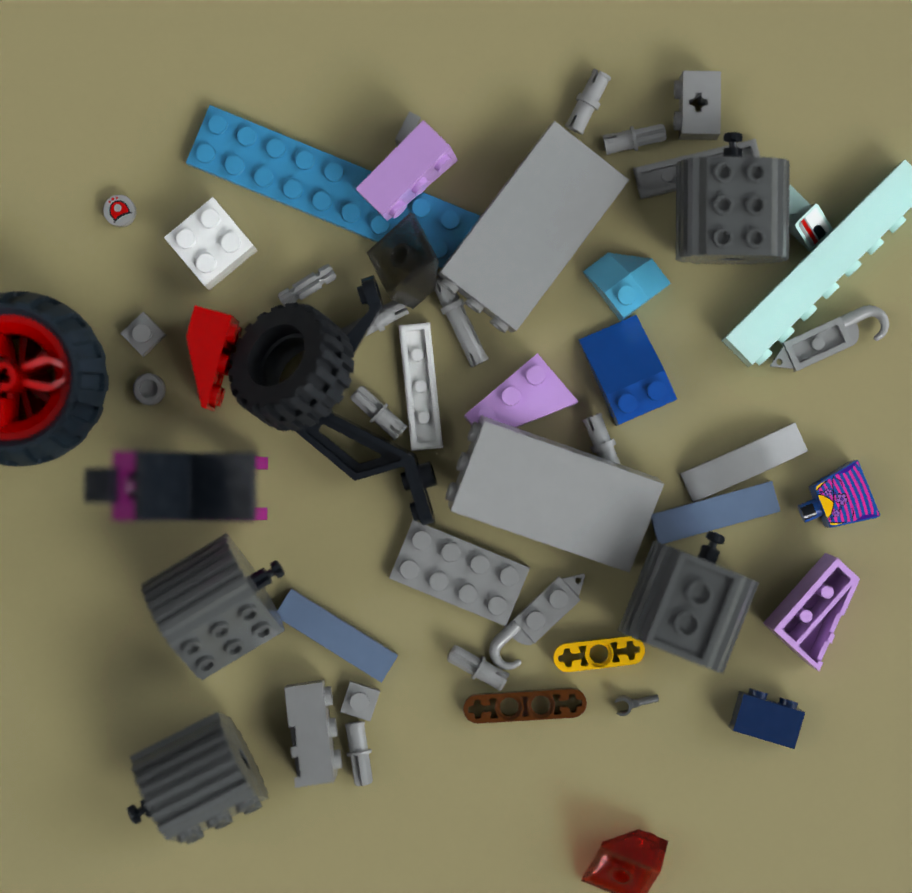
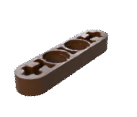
(525, 709)

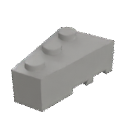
(312, 733)

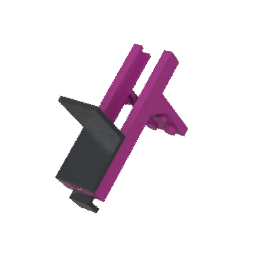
(178, 486)

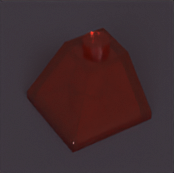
(627, 863)

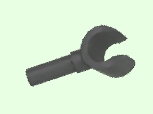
(636, 702)

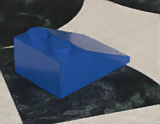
(627, 370)

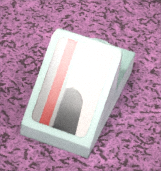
(806, 221)

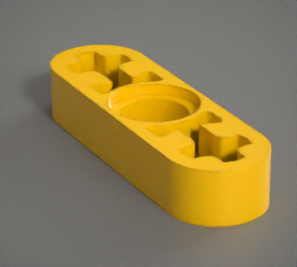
(576, 663)

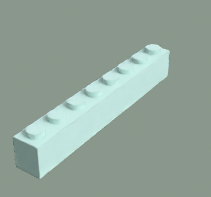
(822, 267)

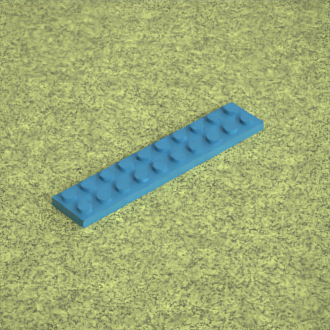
(314, 181)

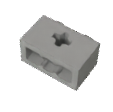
(705, 88)

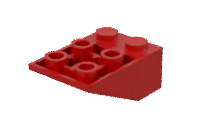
(210, 345)

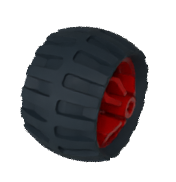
(79, 384)

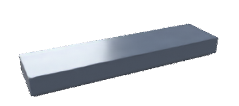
(715, 512)
(336, 635)

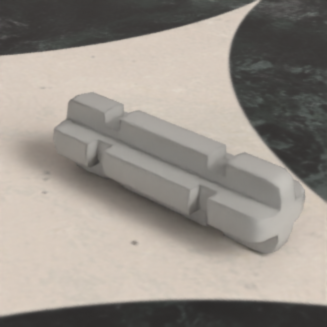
(307, 285)

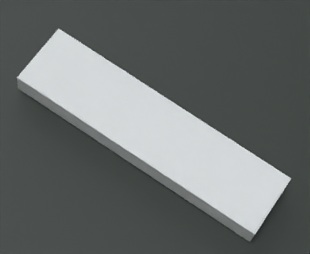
(420, 386)

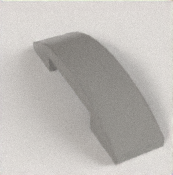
(744, 462)

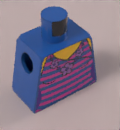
(840, 498)

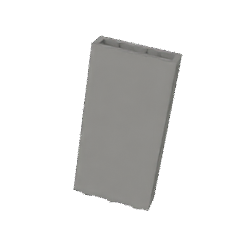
(532, 228)
(553, 493)

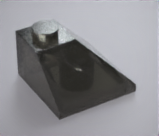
(406, 262)

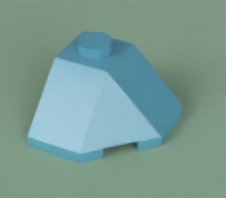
(626, 281)

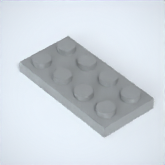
(459, 573)

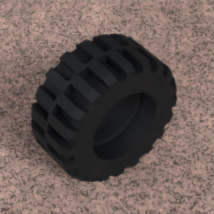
(312, 386)

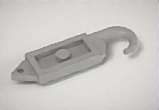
(828, 339)
(537, 617)

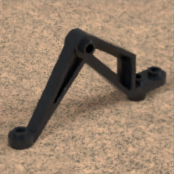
(416, 476)

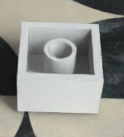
(210, 243)

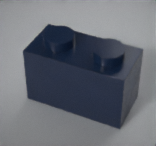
(767, 719)

